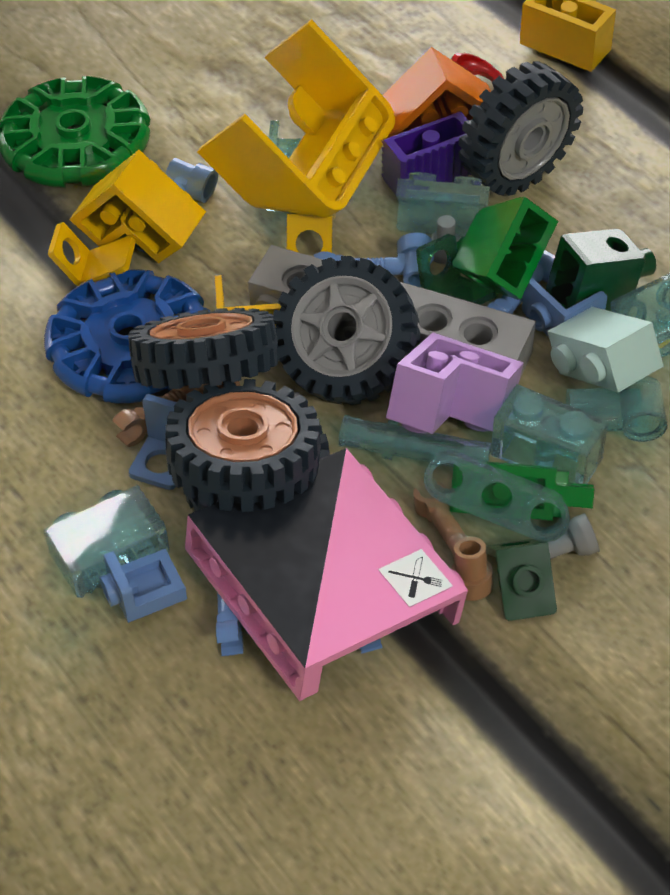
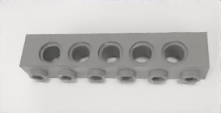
(437, 313)

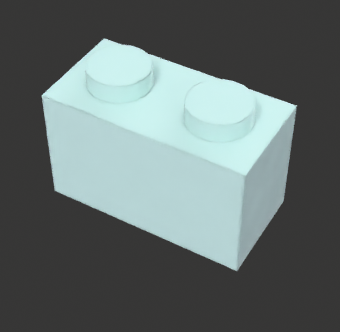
(605, 348)

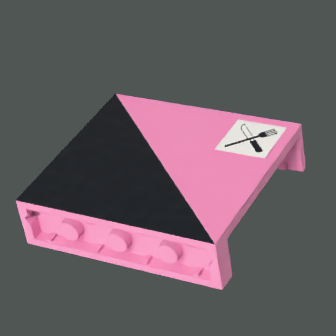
(322, 570)

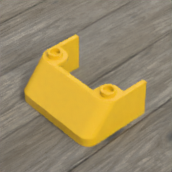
(341, 124)

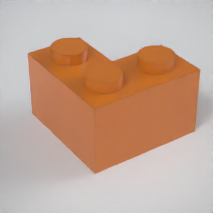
(432, 91)

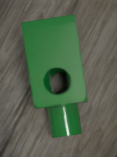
(505, 245)

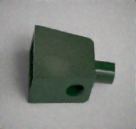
(597, 263)

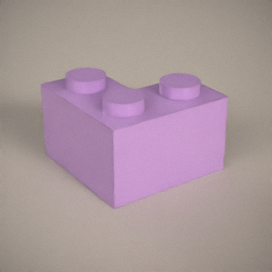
(453, 381)

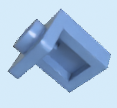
(142, 584)

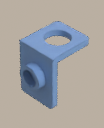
(548, 312)
(156, 413)

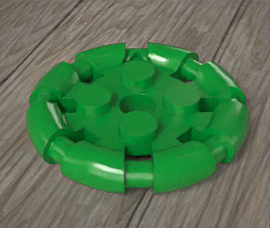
(105, 119)

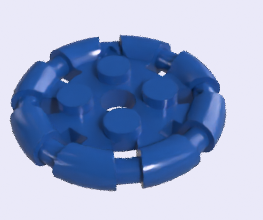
(109, 308)

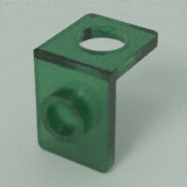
(449, 279)

